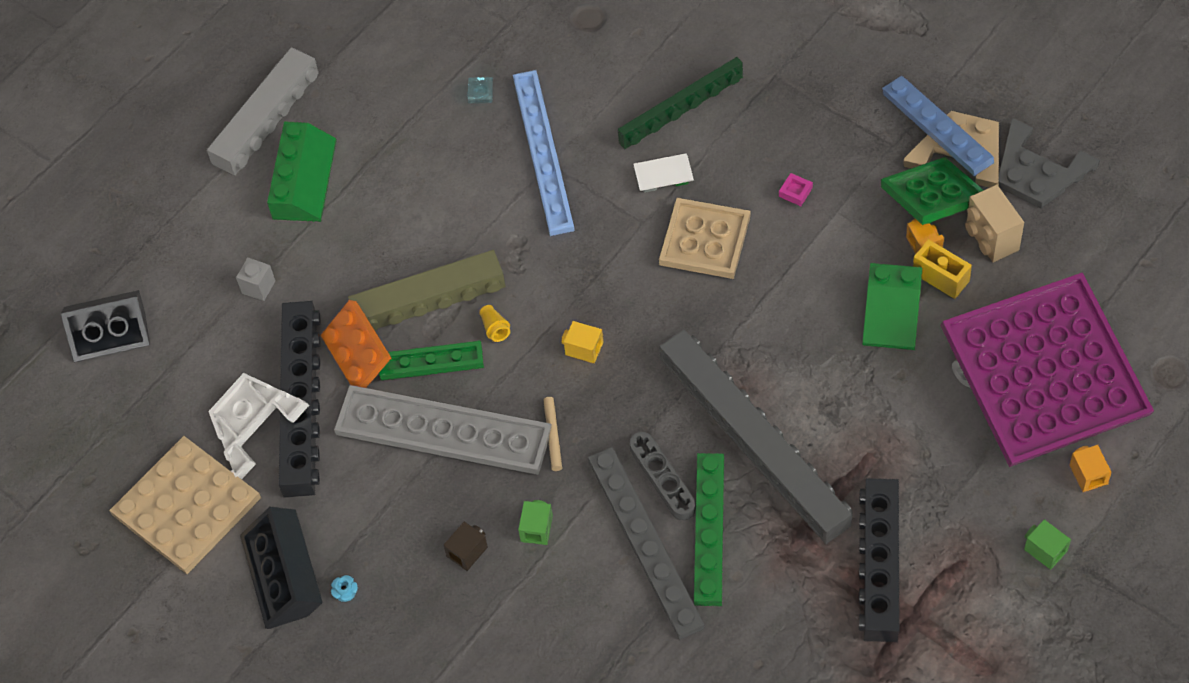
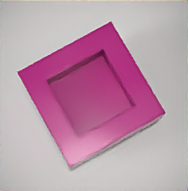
(795, 189)

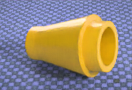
(495, 325)

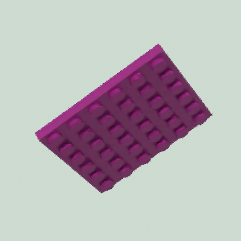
(1046, 369)

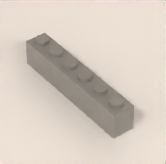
(263, 111)

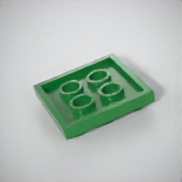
(931, 190)

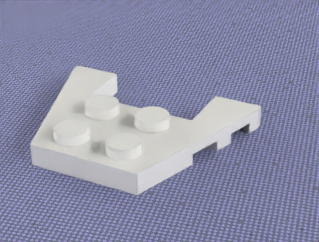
(243, 411)

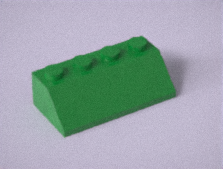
(301, 173)

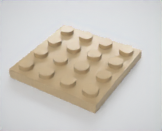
(185, 504)

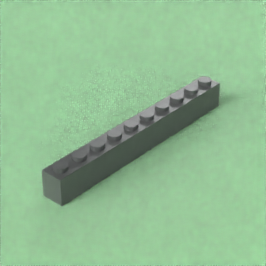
(756, 436)

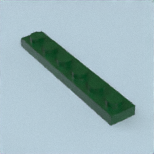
(680, 103)

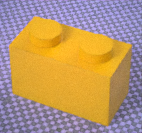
(942, 269)

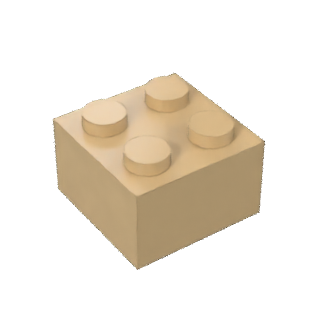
(994, 223)

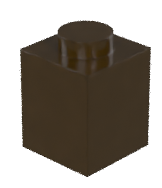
(466, 545)

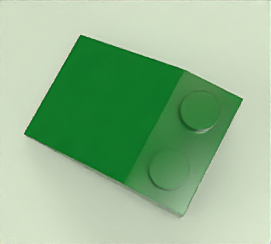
(892, 306)

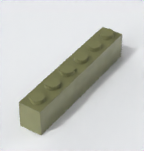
(431, 290)

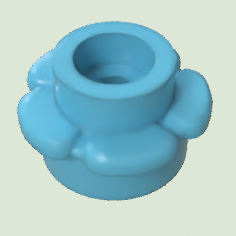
(346, 594)

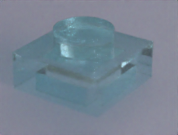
(480, 90)

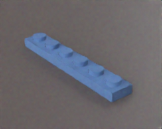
(938, 126)

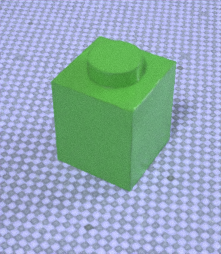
(535, 522)
(1046, 544)

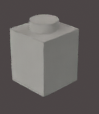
(255, 279)

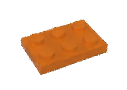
(355, 345)

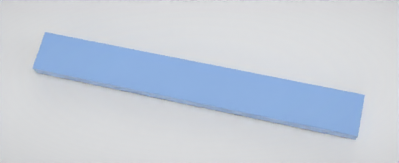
(543, 153)

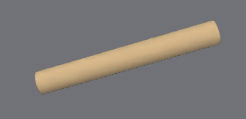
(553, 441)

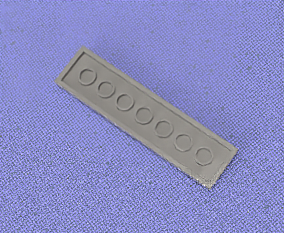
(443, 429)

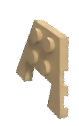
(980, 129)

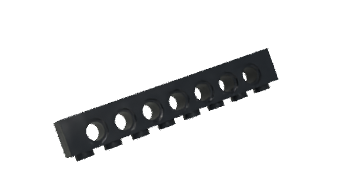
(303, 480)

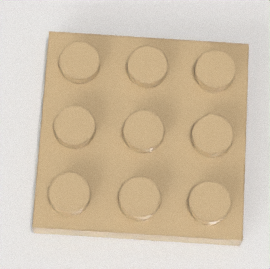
(705, 238)

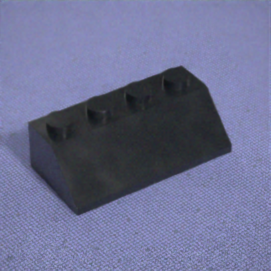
(280, 567)

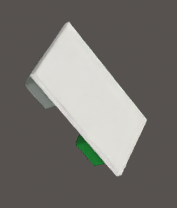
(663, 172)

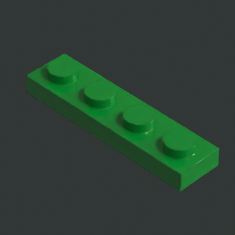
(433, 360)

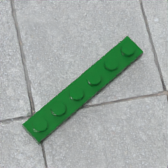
(709, 530)

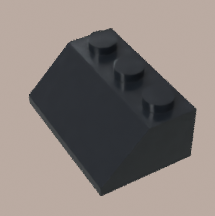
(106, 326)

